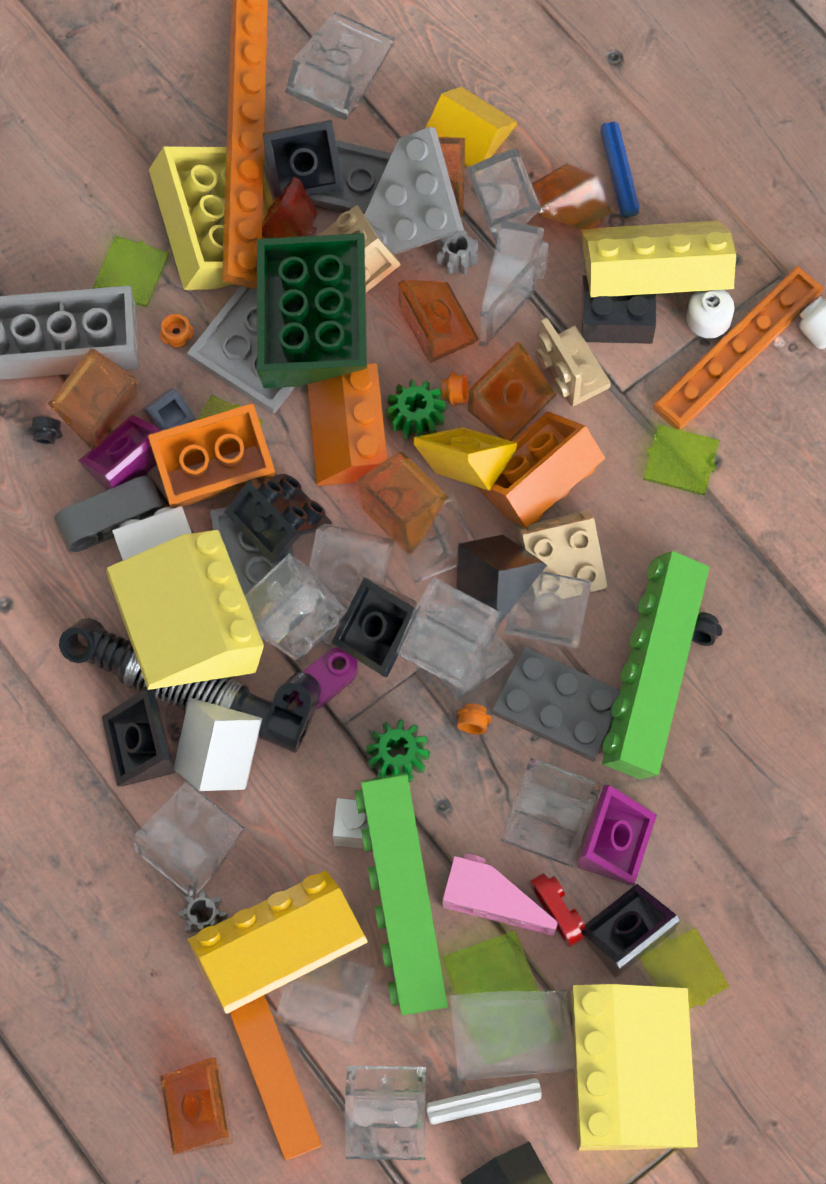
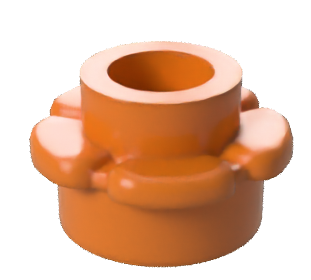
(173, 322)
(455, 389)
(473, 719)

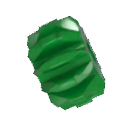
(408, 399)
(396, 739)

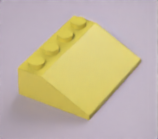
(192, 205)
(658, 258)
(186, 612)
(633, 1067)

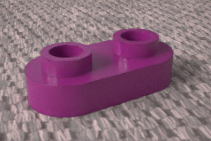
(330, 679)

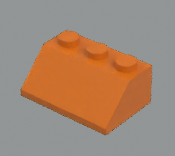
(347, 426)
(211, 456)
(544, 468)

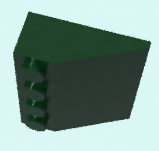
(310, 308)

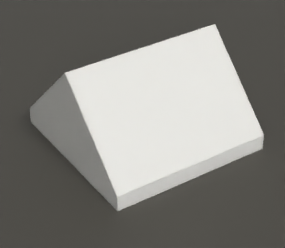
(216, 746)

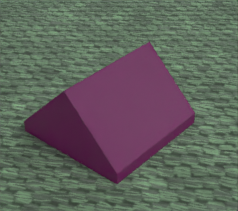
(122, 454)
(617, 837)

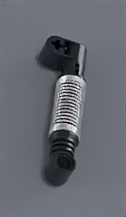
(278, 723)

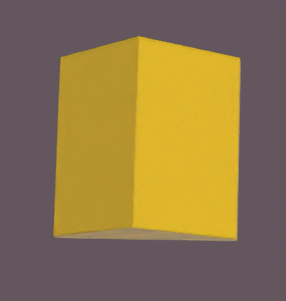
(470, 117)
(466, 455)

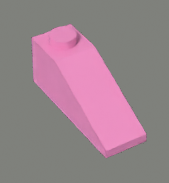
(487, 894)

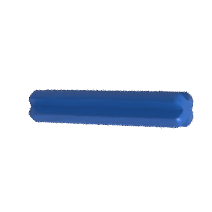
(619, 169)

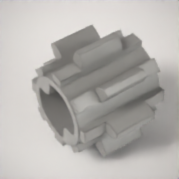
(457, 252)
(202, 902)

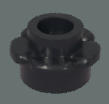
(45, 430)
(706, 629)

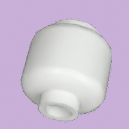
(710, 313)
(814, 322)

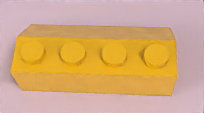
(276, 941)

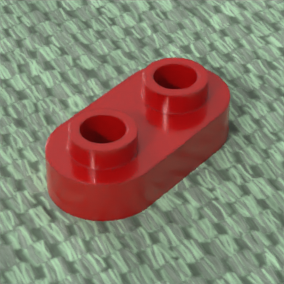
(549, 895)

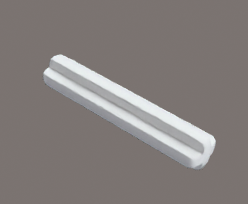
(483, 1101)

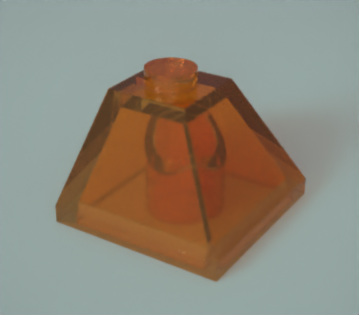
(571, 197)

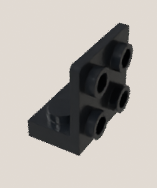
(275, 514)

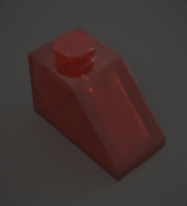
(290, 213)

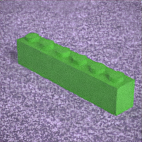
(655, 665)
(403, 894)

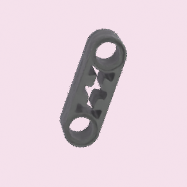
(95, 517)

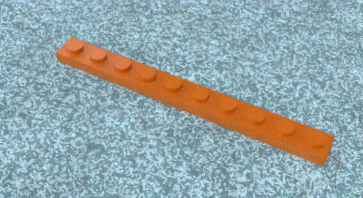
(245, 141)

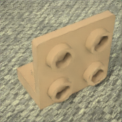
(378, 257)
(571, 363)
(567, 547)

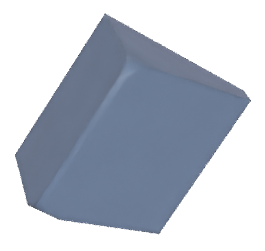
(169, 410)

